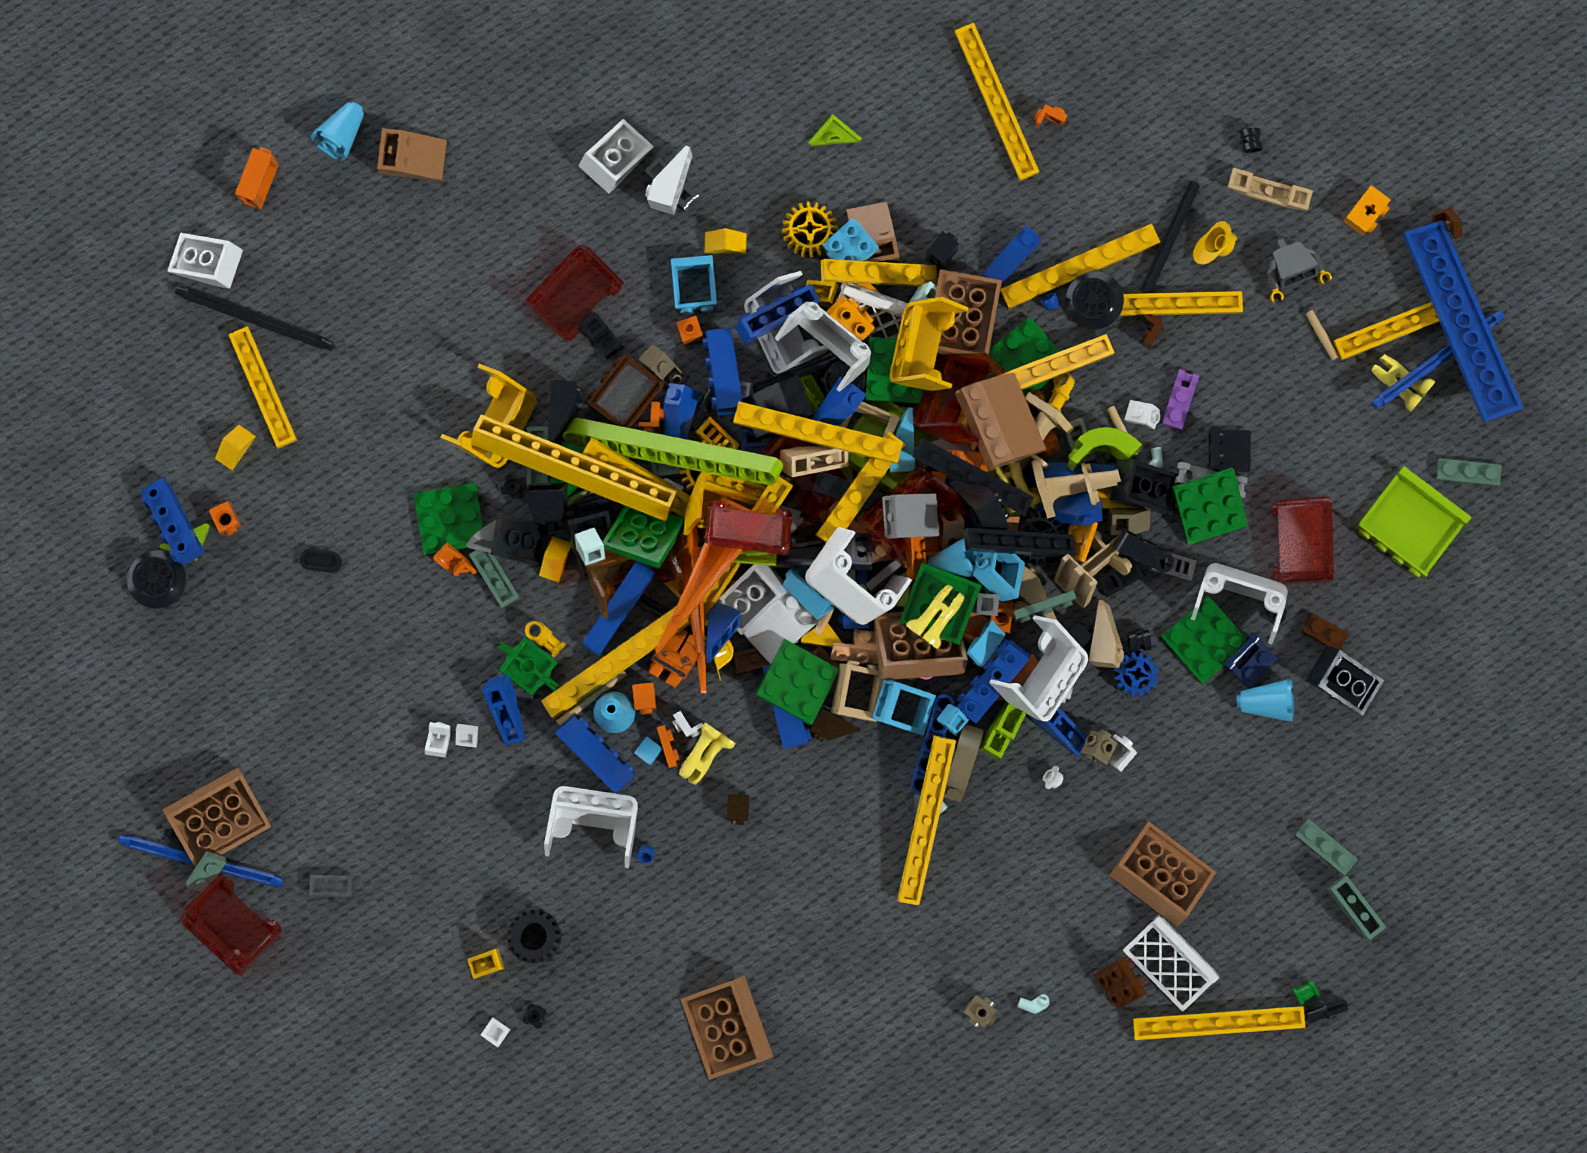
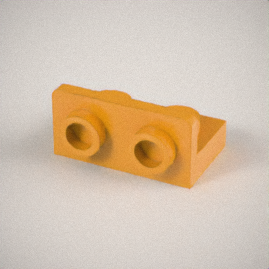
(1082, 539)

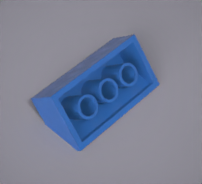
(595, 754)

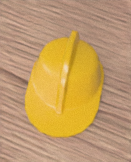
(1216, 242)
(723, 656)

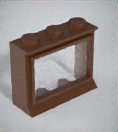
(625, 392)

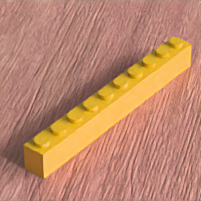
(573, 467)

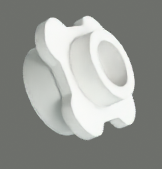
(1053, 778)

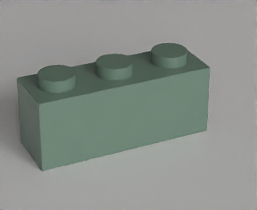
(1356, 908)

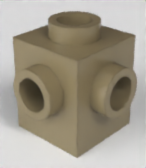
(1099, 747)
(972, 1011)

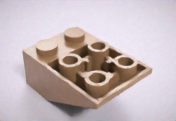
(411, 155)
(878, 225)

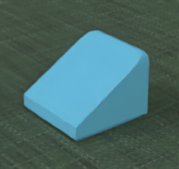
(952, 719)
(648, 751)

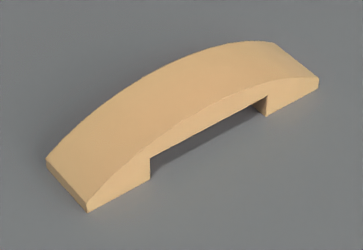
(1269, 191)

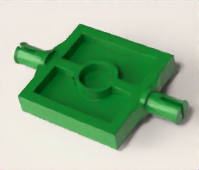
(528, 666)

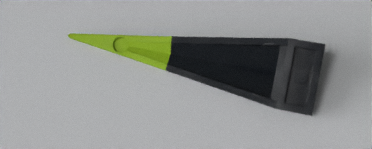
(804, 554)

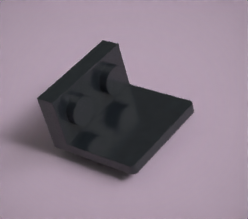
(1229, 449)

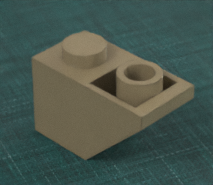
(662, 366)
(1131, 519)

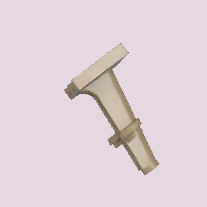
(1046, 420)
(1055, 487)
(1079, 578)

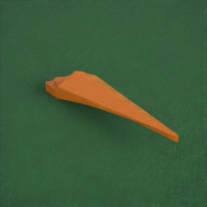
(686, 553)
(708, 569)

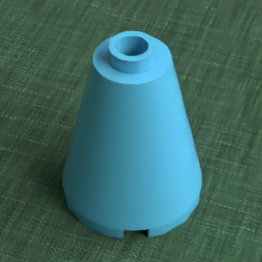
(339, 131)
(955, 560)
(1269, 701)
(618, 720)

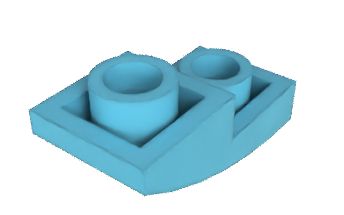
(985, 645)

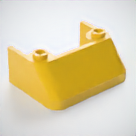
(919, 342)
(510, 405)
(719, 488)

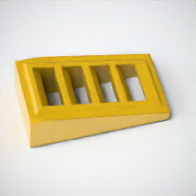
(709, 421)

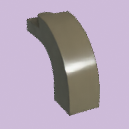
(963, 762)

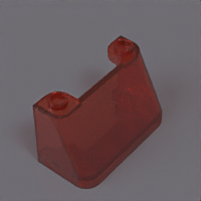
(573, 291)
(1304, 540)
(229, 926)

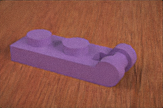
(1180, 400)

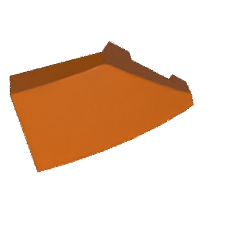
(453, 560)

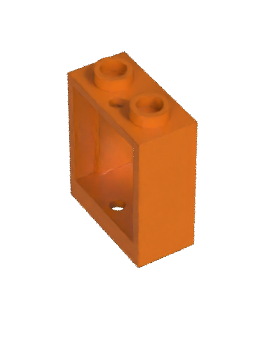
(257, 178)

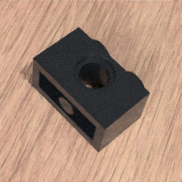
(942, 250)

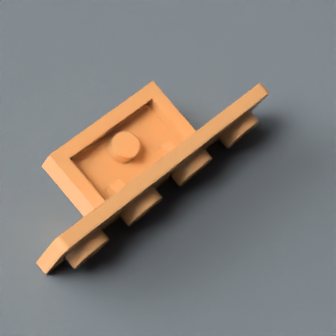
(861, 651)

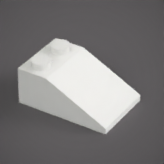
(615, 156)
(668, 184)
(205, 260)
(754, 594)
(784, 620)

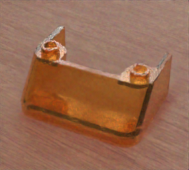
(615, 569)

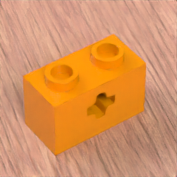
(1373, 200)

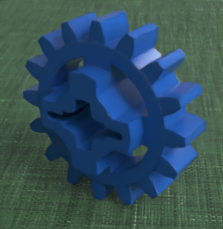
(1134, 684)

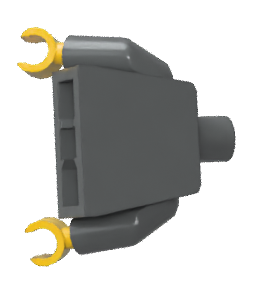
(1292, 266)

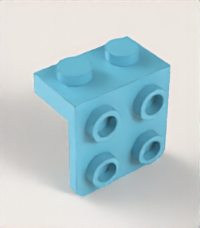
(851, 243)

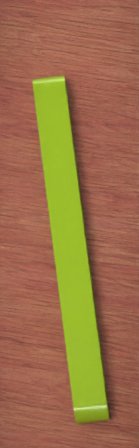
(676, 451)

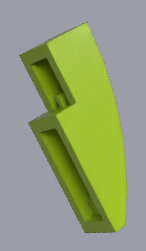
(1002, 731)

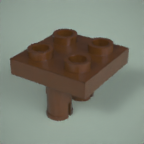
(1120, 982)

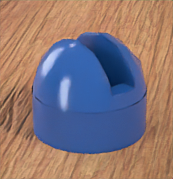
(1050, 301)
(645, 858)

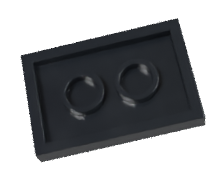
(519, 540)

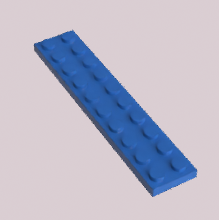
(1463, 321)

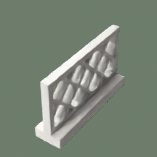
(875, 300)
(1184, 949)

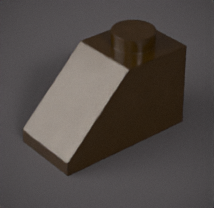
(830, 727)

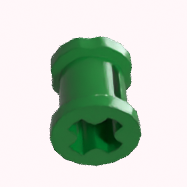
(1305, 992)

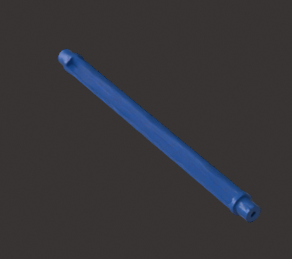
(1425, 368)
(182, 856)

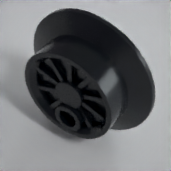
(1094, 300)
(829, 375)
(156, 579)

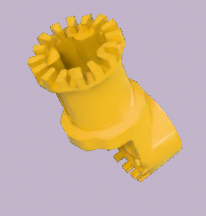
(1061, 392)
(545, 638)

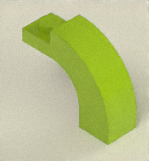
(1106, 440)

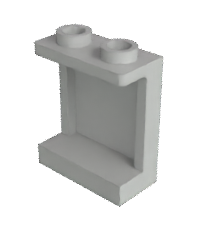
(910, 516)

